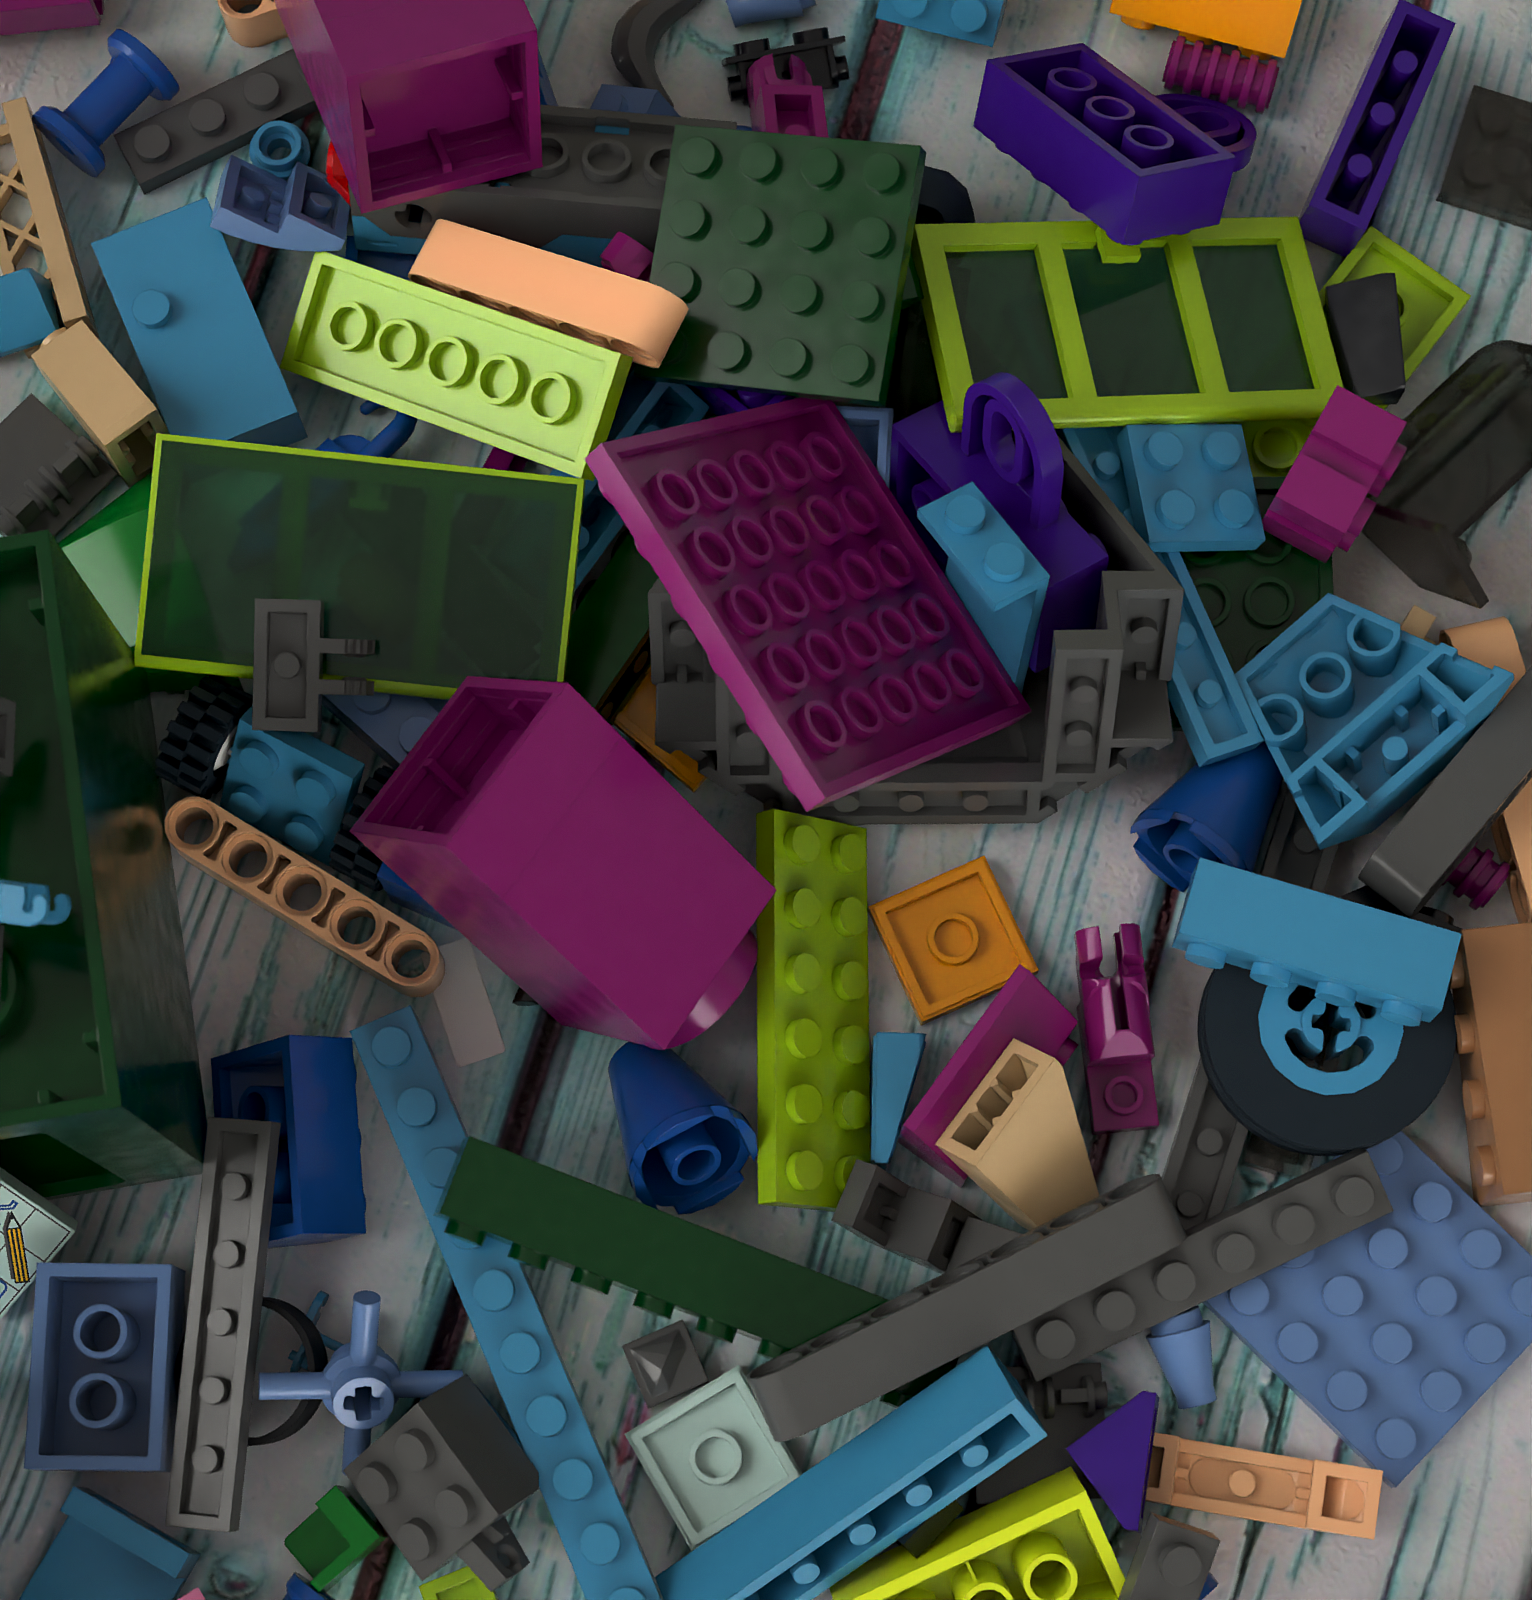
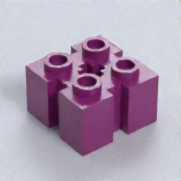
(1341, 462)

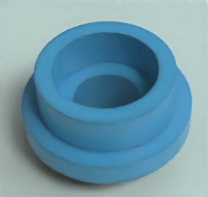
(277, 135)

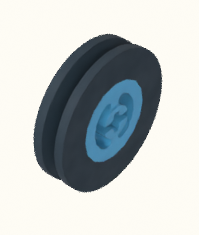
(1306, 1108)

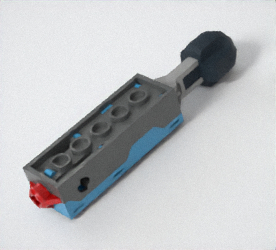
(596, 179)

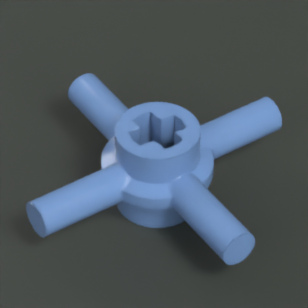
(358, 1381)

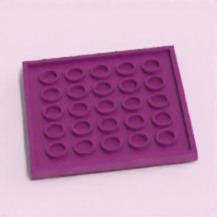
(809, 593)

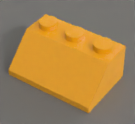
(1251, 25)

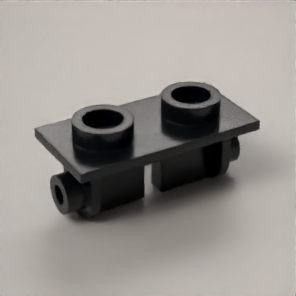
(810, 46)

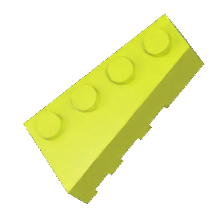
(1018, 1548)

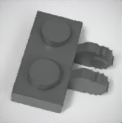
(290, 665)

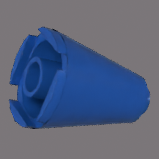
(1211, 815)
(676, 1131)

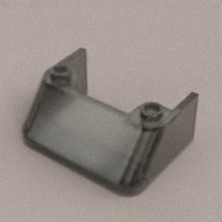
(1460, 459)

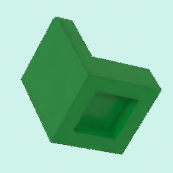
(334, 1538)

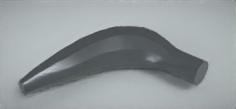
(637, 39)

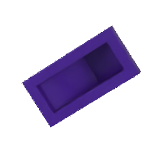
(1119, 1457)

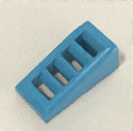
(893, 1074)

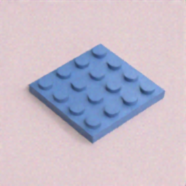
(1394, 1319)

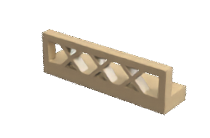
(46, 217)

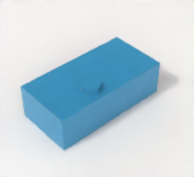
(197, 330)

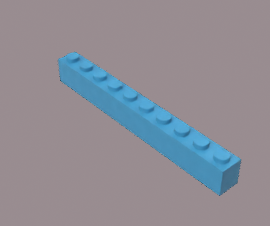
(507, 1322)

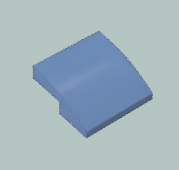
(278, 212)

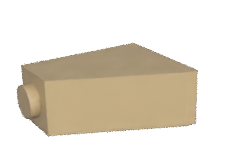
(102, 399)
(1023, 1139)

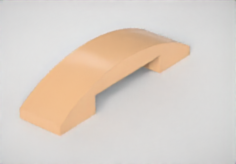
(1264, 1486)

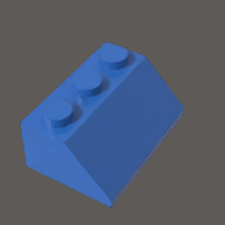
(312, 1093)

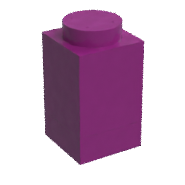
(421, 91)
(570, 863)

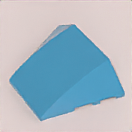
(1362, 713)

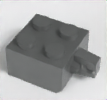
(447, 1484)

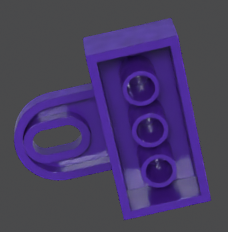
(1110, 145)
(1019, 483)

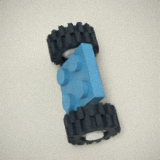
(272, 778)

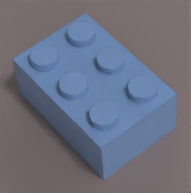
(104, 1367)

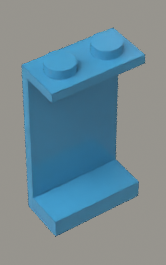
(990, 573)
(109, 1556)

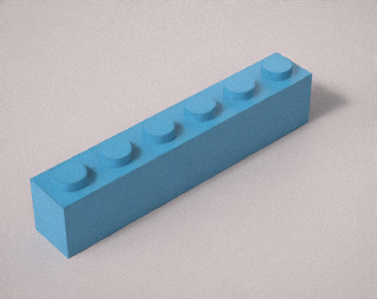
(866, 1491)

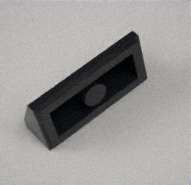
(1367, 337)

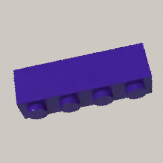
(1374, 128)

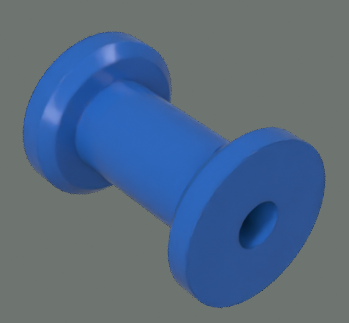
(106, 102)

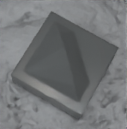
(665, 1364)

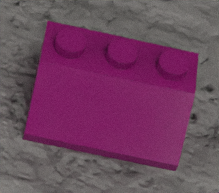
(1019, 1011)

